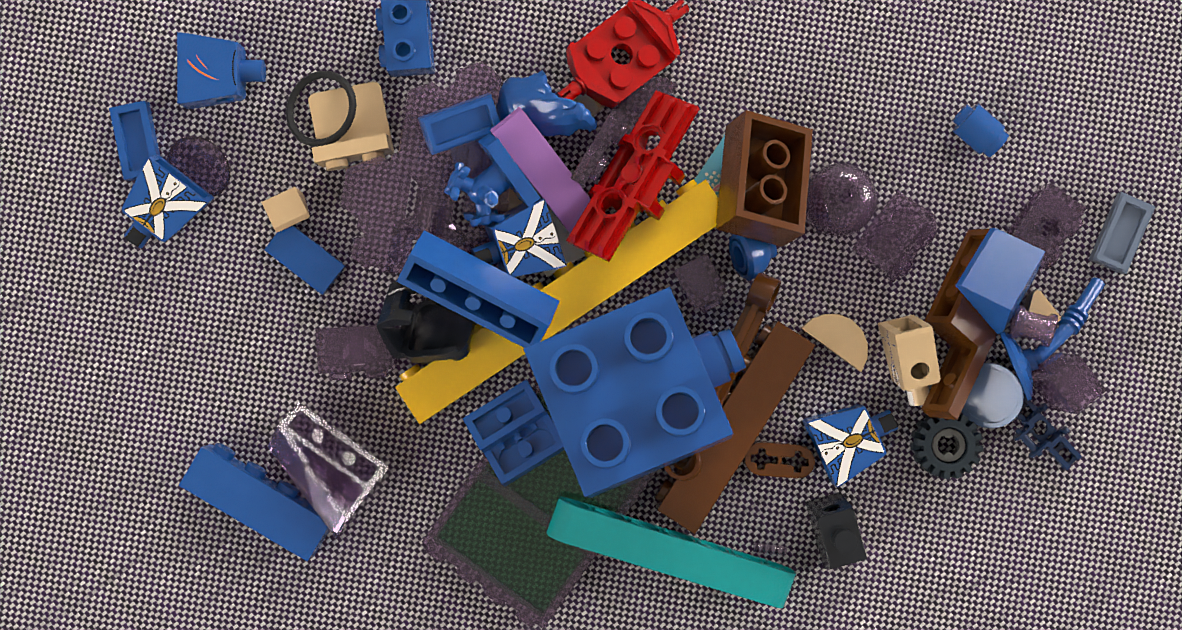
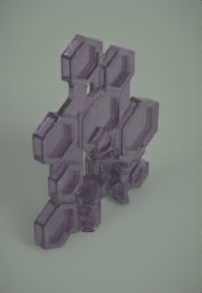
(380, 190)

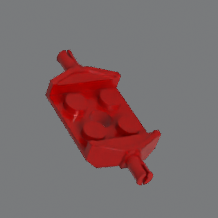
(640, 31)

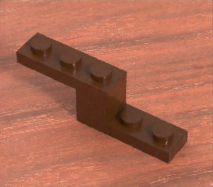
(964, 331)

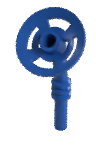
(1070, 324)

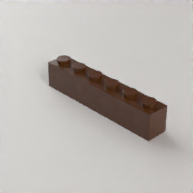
(747, 408)

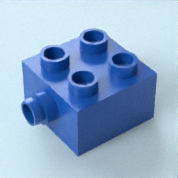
(634, 390)

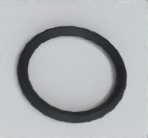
(349, 119)

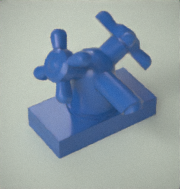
(490, 183)

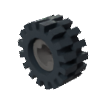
(946, 463)

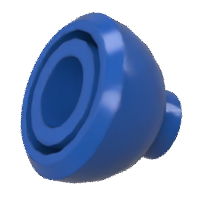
(750, 255)

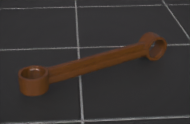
(757, 305)

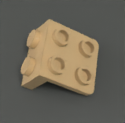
(366, 137)

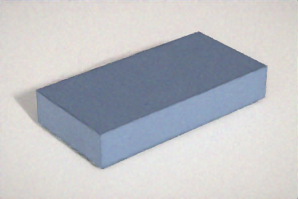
(1121, 233)

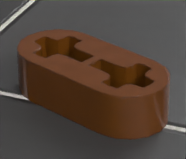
(777, 468)

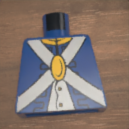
(161, 202)
(523, 241)
(849, 440)

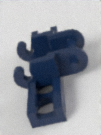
(1056, 438)

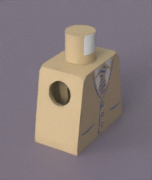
(911, 356)

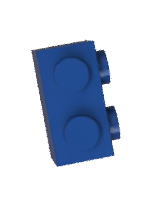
(406, 37)

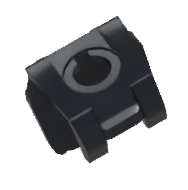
(426, 330)

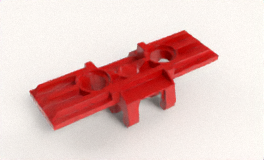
(634, 176)

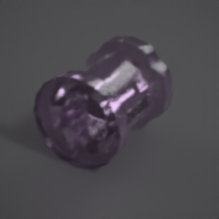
(1033, 326)

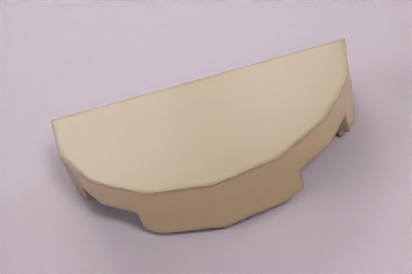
(839, 336)

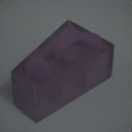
(326, 466)

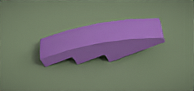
(542, 167)

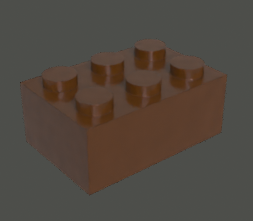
(764, 179)

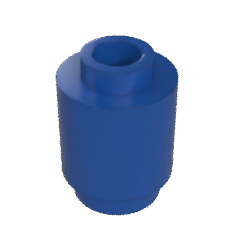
(980, 130)

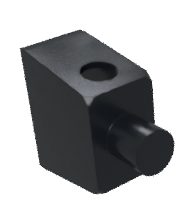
(835, 531)

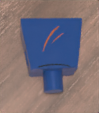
(213, 71)

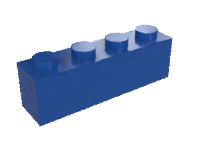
(478, 291)
(255, 500)

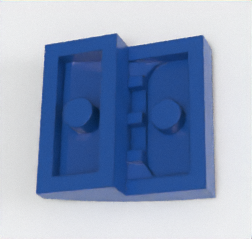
(514, 432)

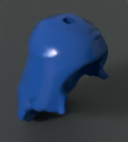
(545, 109)

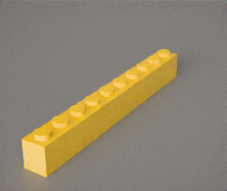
(578, 292)

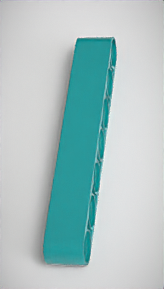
(670, 552)

